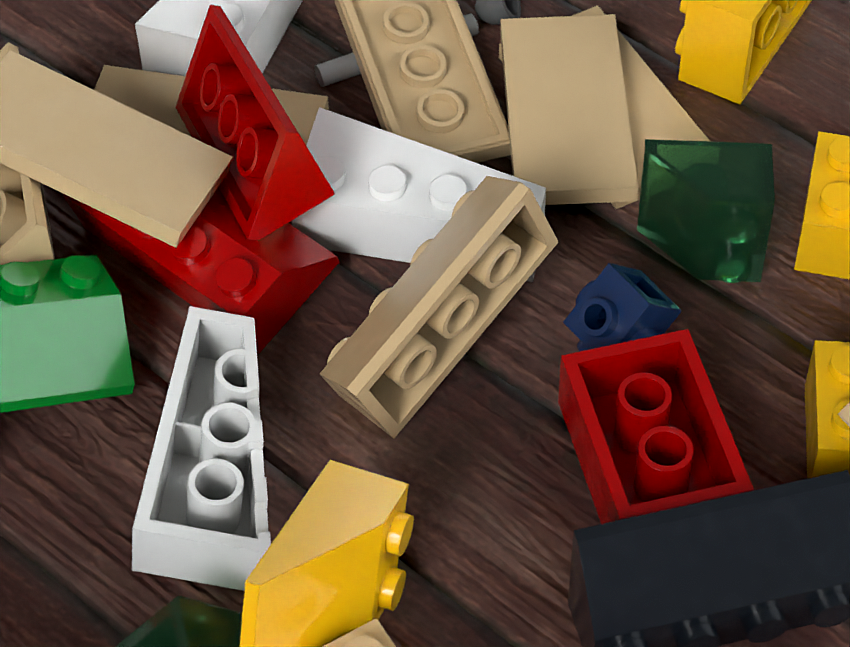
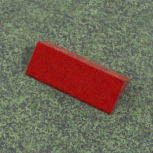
(237, 112)

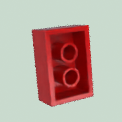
(648, 427)

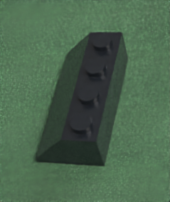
(716, 569)

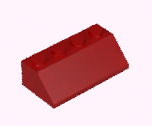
(222, 268)

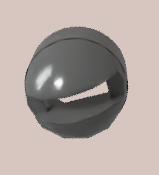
(493, 10)

